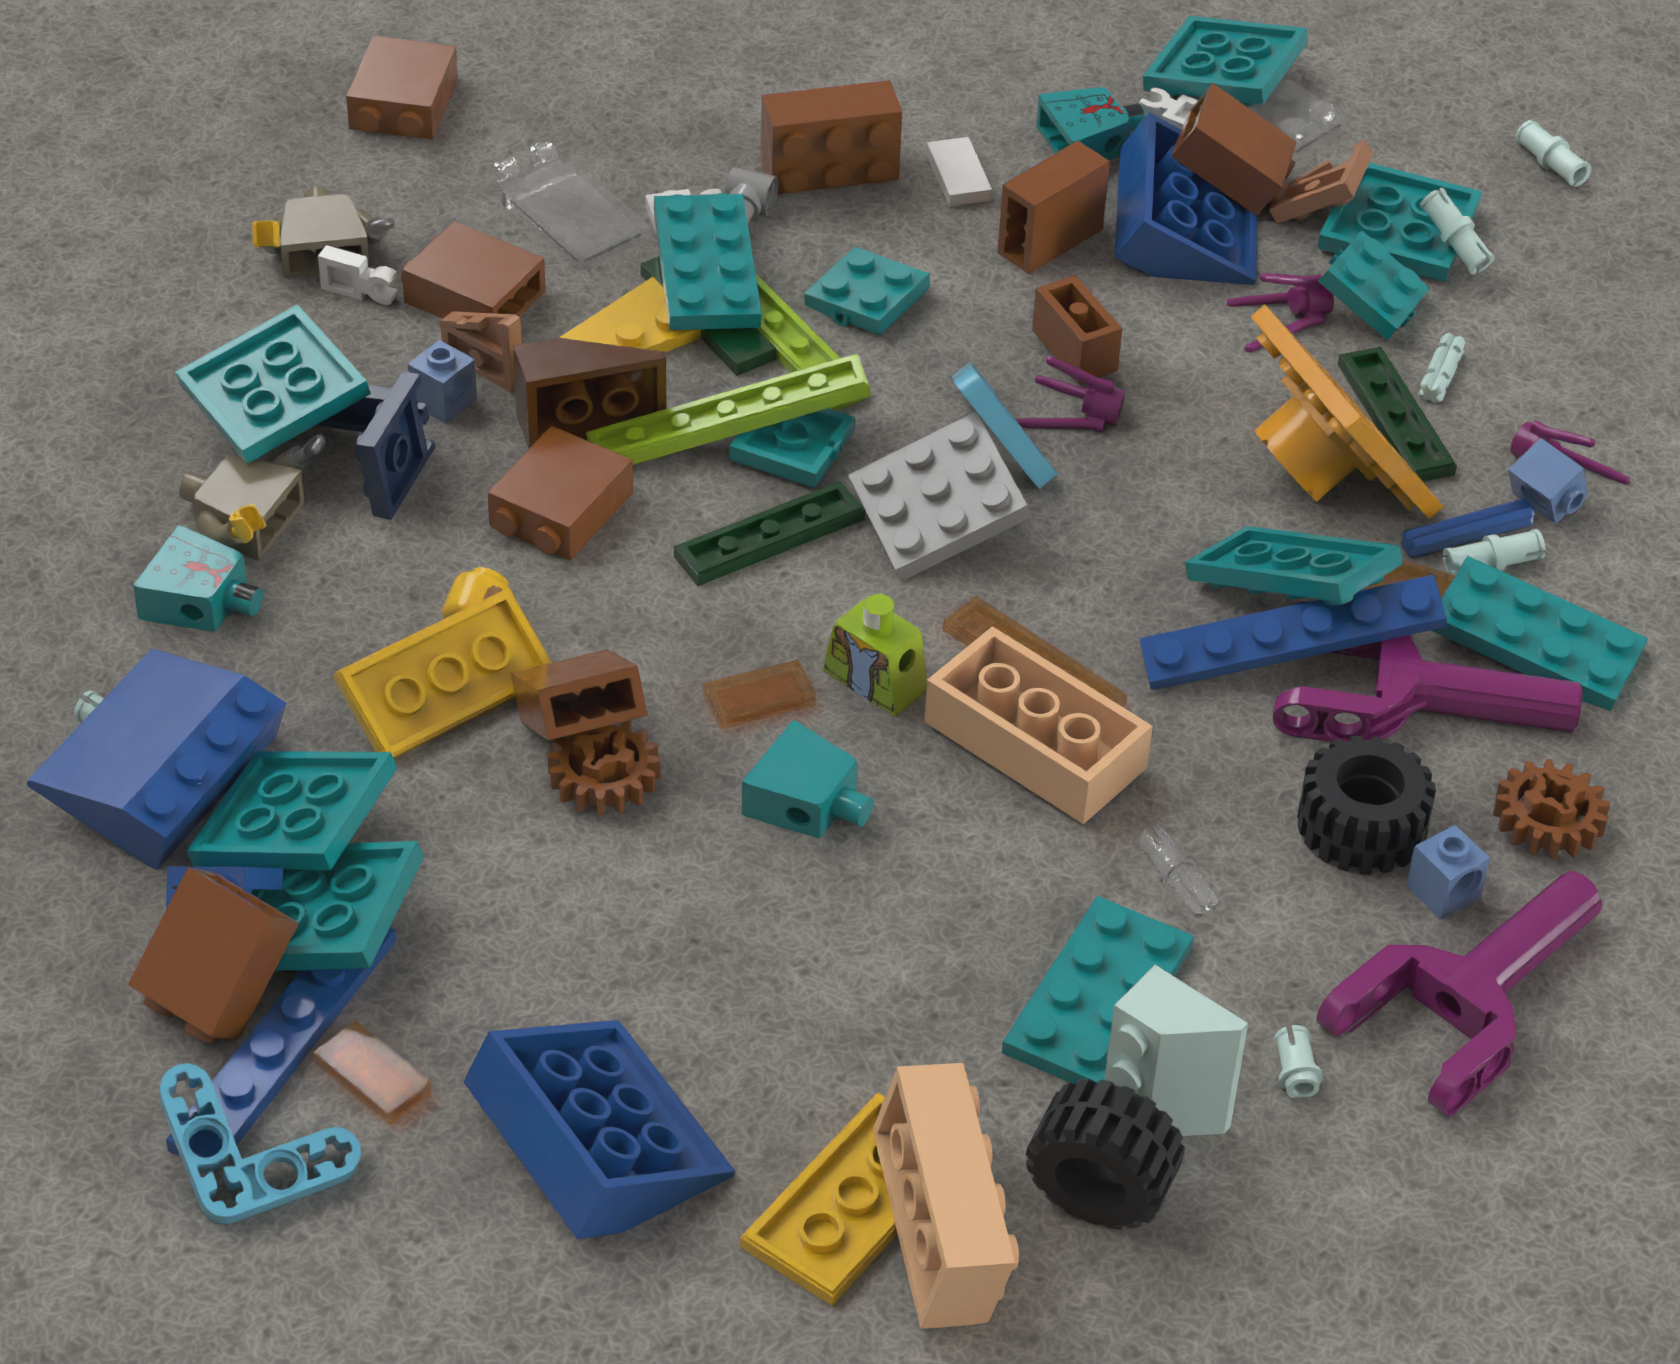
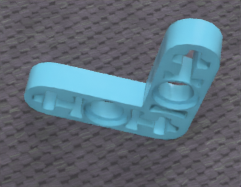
(1003, 425)
(246, 1173)

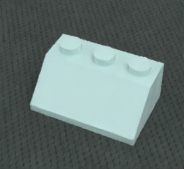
(1177, 1052)

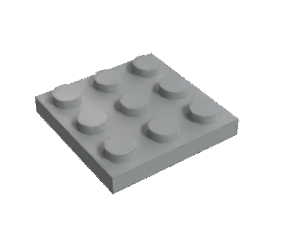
(939, 496)

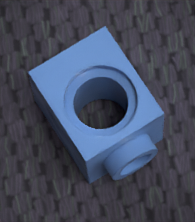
(446, 380)
(1549, 481)
(1447, 872)

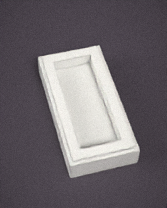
(959, 171)

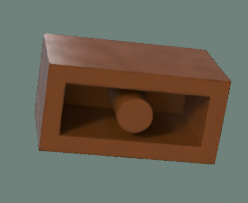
(1077, 327)

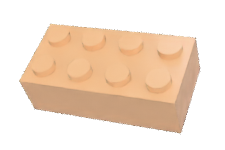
(1038, 724)
(944, 1195)

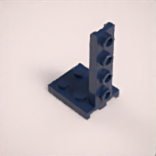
(390, 441)

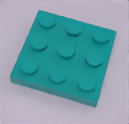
(1232, 54)
(1391, 213)
(272, 383)
(292, 810)
(346, 908)

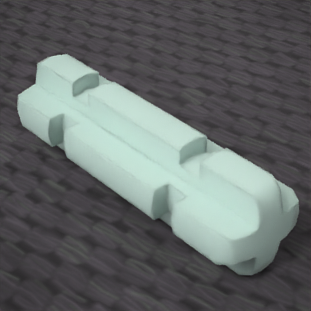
(1442, 368)

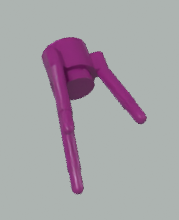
(1306, 298)
(1100, 401)
(1531, 432)

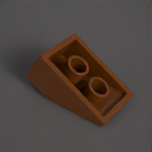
(584, 385)

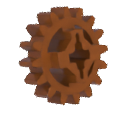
(604, 767)
(1551, 809)

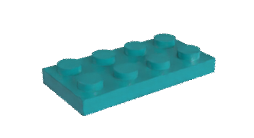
(706, 262)
(1294, 564)
(1539, 632)
(1071, 1011)

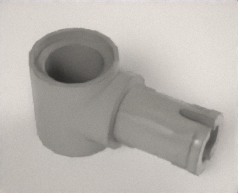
(757, 188)

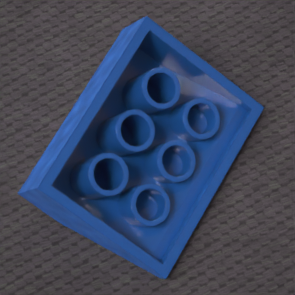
(1176, 220)
(159, 753)
(594, 1124)

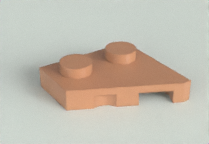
(1323, 187)
(486, 339)

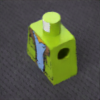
(878, 655)

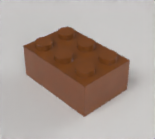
(831, 136)

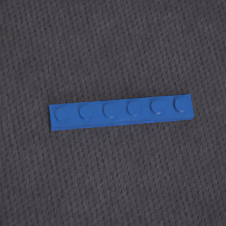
(1292, 633)
(278, 1048)

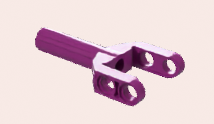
(1413, 684)
(1470, 987)

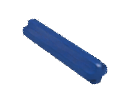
(1467, 527)

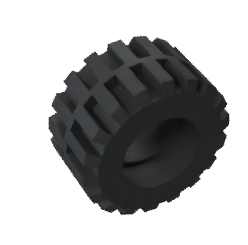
(1361, 832)
(1105, 1154)

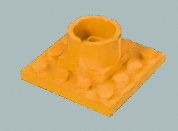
(1323, 432)

